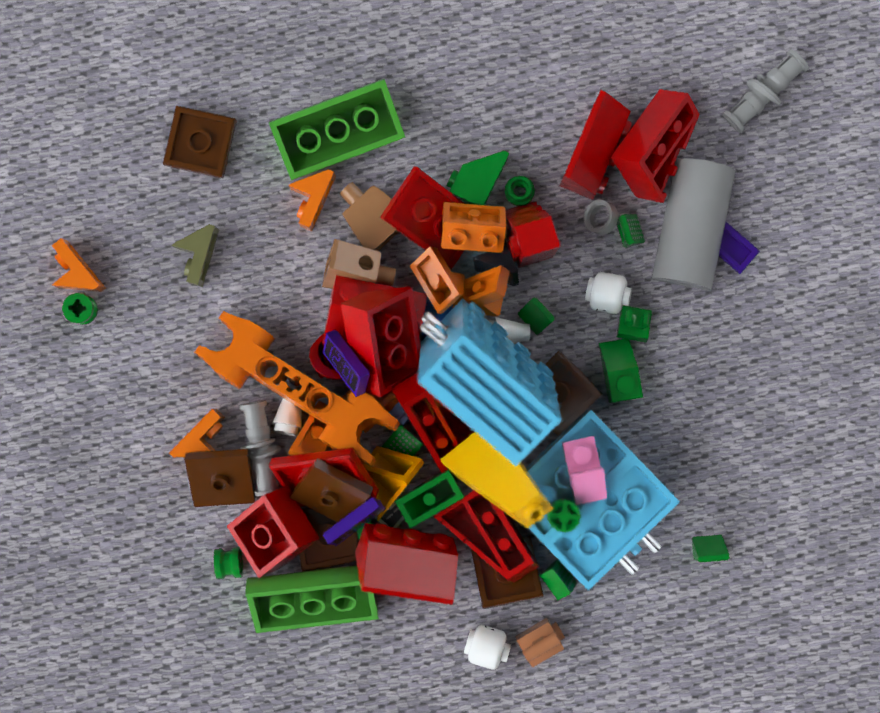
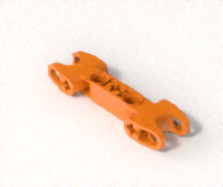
(250, 357)

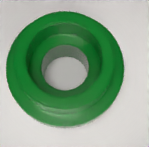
(526, 184)

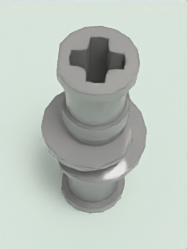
(765, 90)
(260, 446)

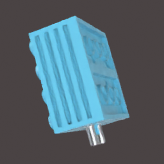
(488, 380)
(606, 526)

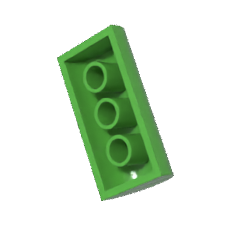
(337, 129)
(309, 599)

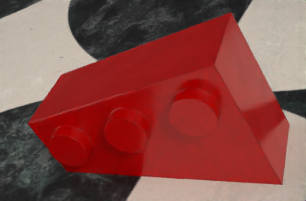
(654, 142)
(531, 234)
(432, 420)
(490, 535)

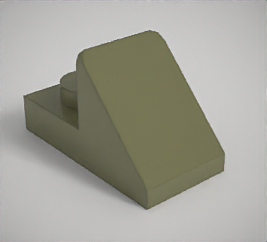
(201, 244)

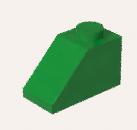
(477, 178)
(620, 371)
(429, 498)

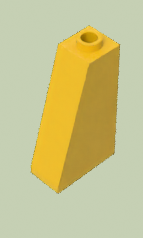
(498, 480)

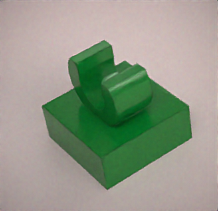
(634, 324)

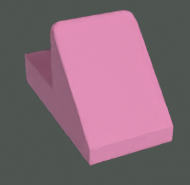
(585, 470)

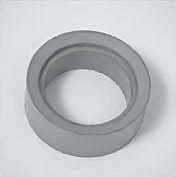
(591, 211)

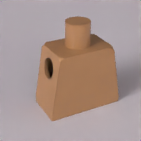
(365, 214)
(356, 263)

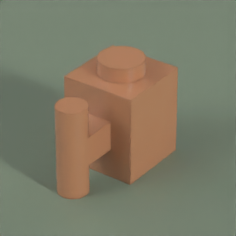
(540, 642)

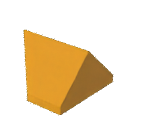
(392, 474)

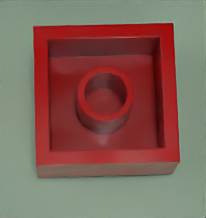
(272, 531)

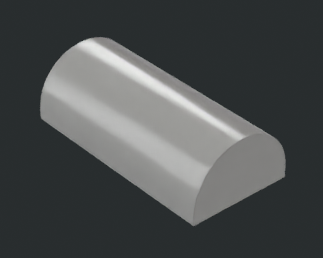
(693, 223)

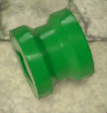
(87, 309)
(567, 518)
(228, 563)

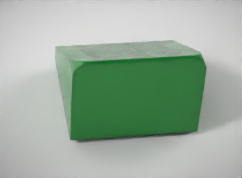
(630, 230)
(403, 442)
(558, 580)

